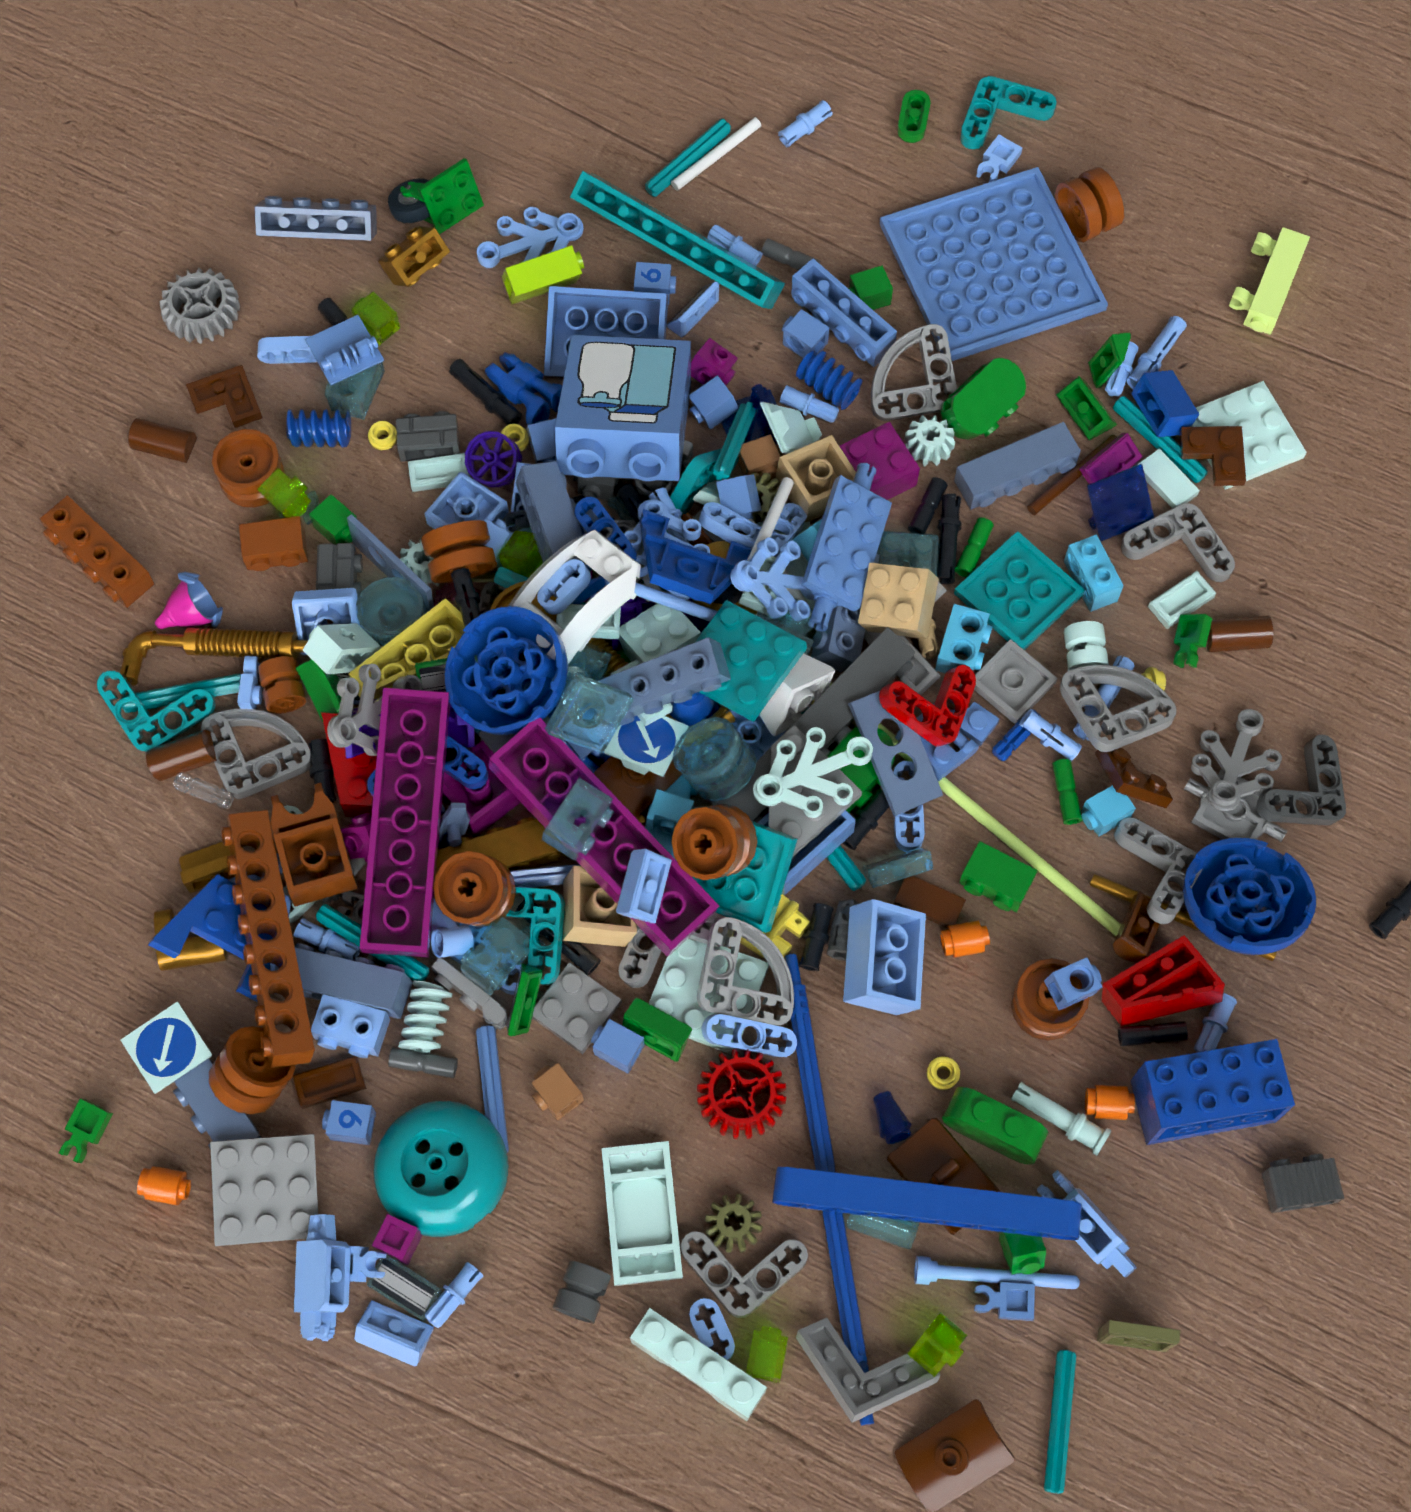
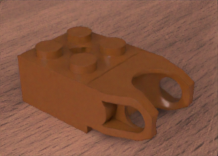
(310, 838)

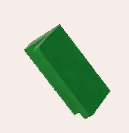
(320, 687)

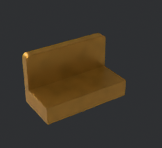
(203, 865)

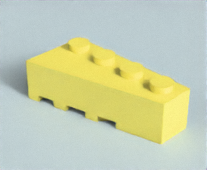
(422, 641)

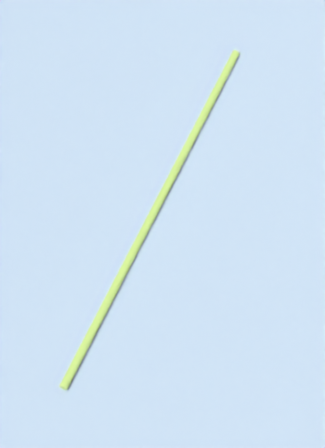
(1021, 849)

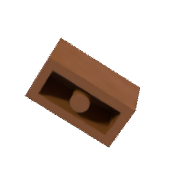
(273, 543)

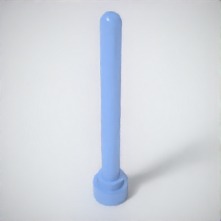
(673, 602)
(929, 1271)

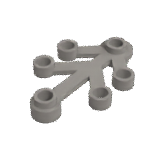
(344, 727)
(1235, 765)

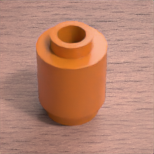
(964, 939)
(1109, 1102)
(164, 1185)

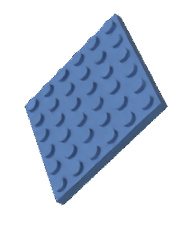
(993, 263)

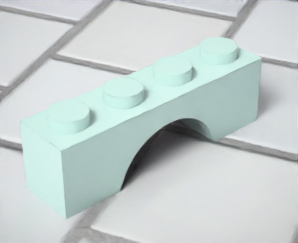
(698, 1363)

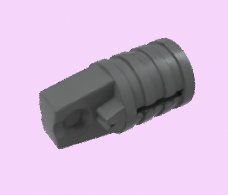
(839, 933)

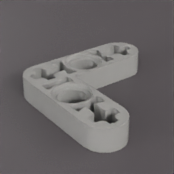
(1181, 530)
(1171, 863)
(652, 954)
(748, 1283)

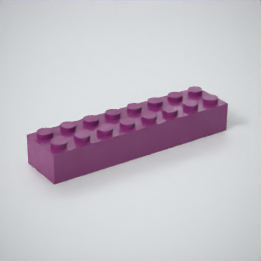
(542, 773)
(405, 823)

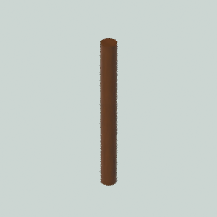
(1065, 481)

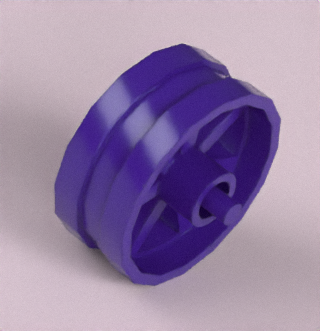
(492, 459)

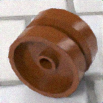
(1090, 204)
(243, 464)
(458, 547)
(714, 841)
(473, 905)
(1040, 1015)
(244, 1077)

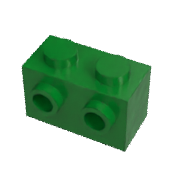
(997, 877)

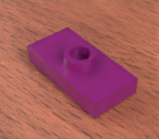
(1112, 459)

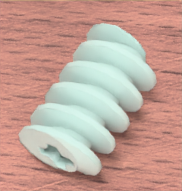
(424, 1017)

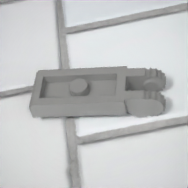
(471, 994)

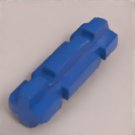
(1011, 741)

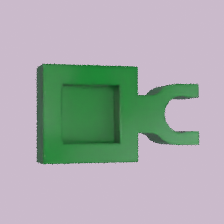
(1190, 635)
(87, 1125)

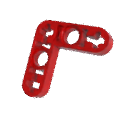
(935, 714)

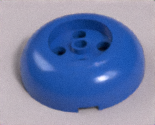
(498, 641)
(1257, 882)

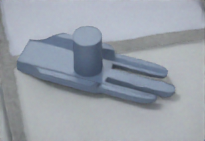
(455, 824)

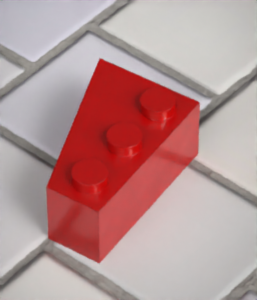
(351, 776)
(1163, 985)

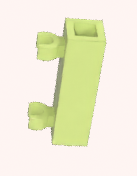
(1276, 281)

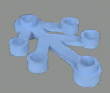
(533, 238)
(675, 524)
(748, 578)

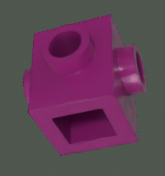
(713, 361)
(357, 836)

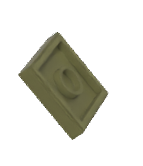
(1138, 1336)

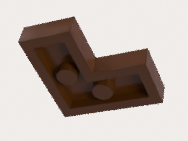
(227, 388)
(1221, 445)
(1130, 781)

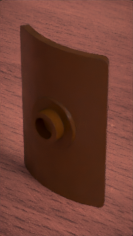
(633, 788)
(938, 1159)
(953, 1456)

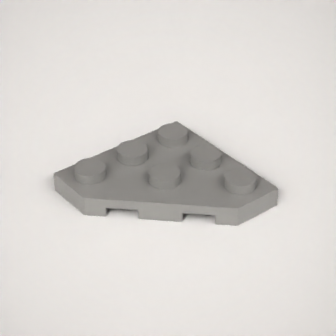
(792, 819)

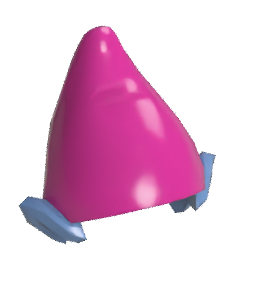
(189, 605)

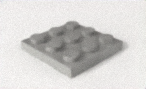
(263, 1188)

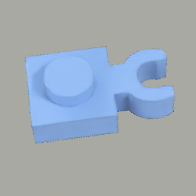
(999, 156)
(249, 691)
(363, 1264)

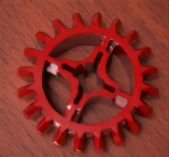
(755, 1085)

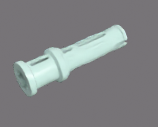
(1075, 1125)

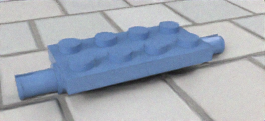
(845, 545)

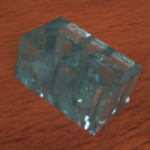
(363, 387)

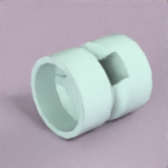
(1085, 644)

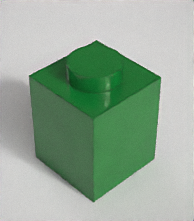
(872, 287)
(331, 520)
(1023, 1252)

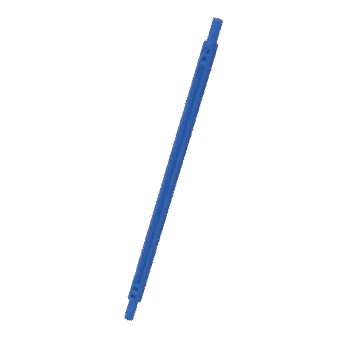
(824, 1161)

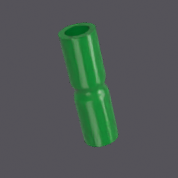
(975, 543)
(1067, 795)

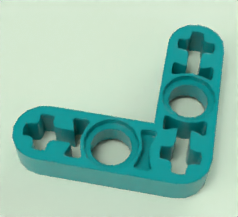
(1000, 100)
(694, 477)
(144, 720)
(539, 920)

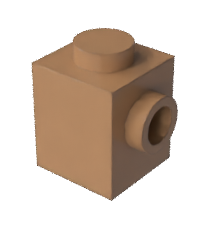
(760, 456)
(555, 1091)

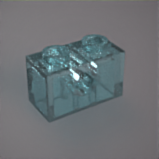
(583, 801)

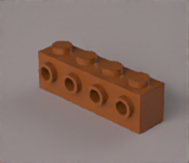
(96, 551)

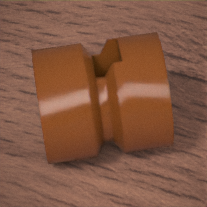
(282, 687)

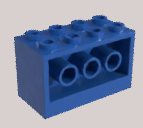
(1212, 1091)

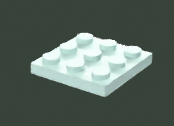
(1266, 432)
(679, 983)

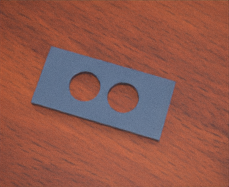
(391, 565)
(900, 794)

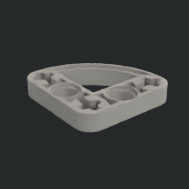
(926, 392)
(1115, 724)
(241, 768)
(729, 993)

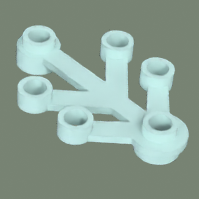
(808, 774)

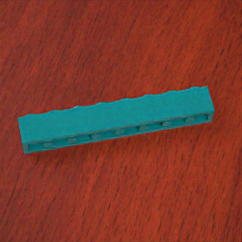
(677, 240)

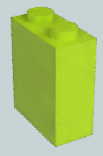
(537, 274)

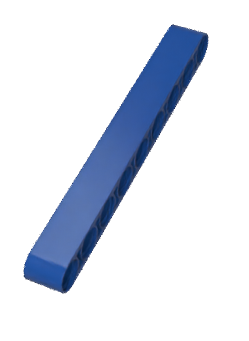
(927, 1203)

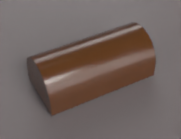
(161, 440)
(1240, 633)
(181, 755)
(1136, 931)

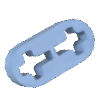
(564, 586)
(719, 1326)

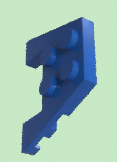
(684, 567)
(215, 919)

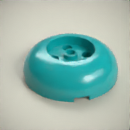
(479, 1168)

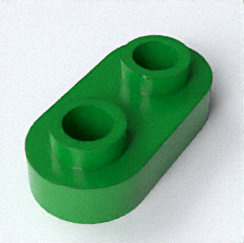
(913, 118)

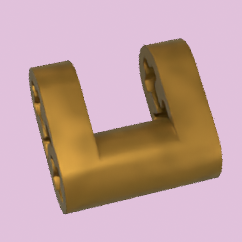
(194, 951)

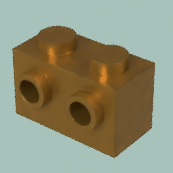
(414, 256)

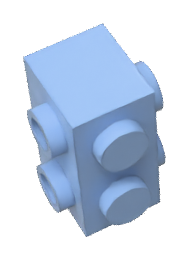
(349, 1026)

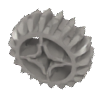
(200, 315)

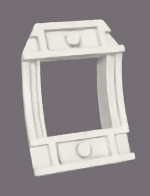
(608, 562)

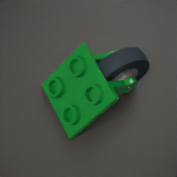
(437, 201)

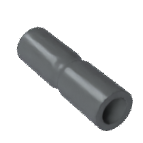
(785, 254)
(427, 1063)

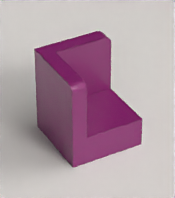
(397, 1239)

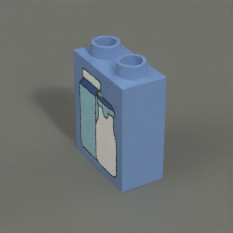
(624, 408)

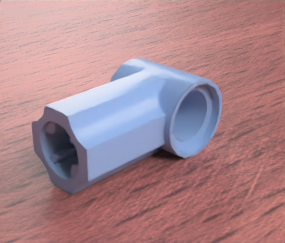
(448, 936)

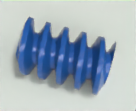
(829, 380)
(318, 429)

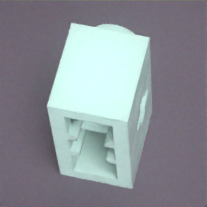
(340, 647)

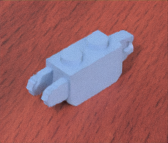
(1097, 1234)
(321, 1278)

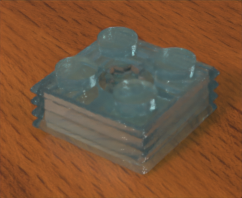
(915, 548)

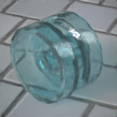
(389, 608)
(714, 759)

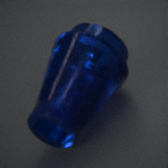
(891, 1120)

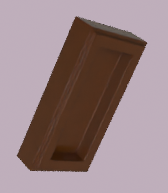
(938, 904)
(329, 1082)

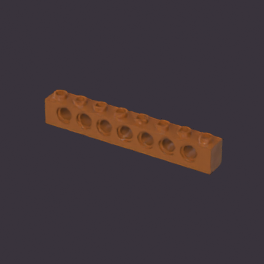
(255, 831)

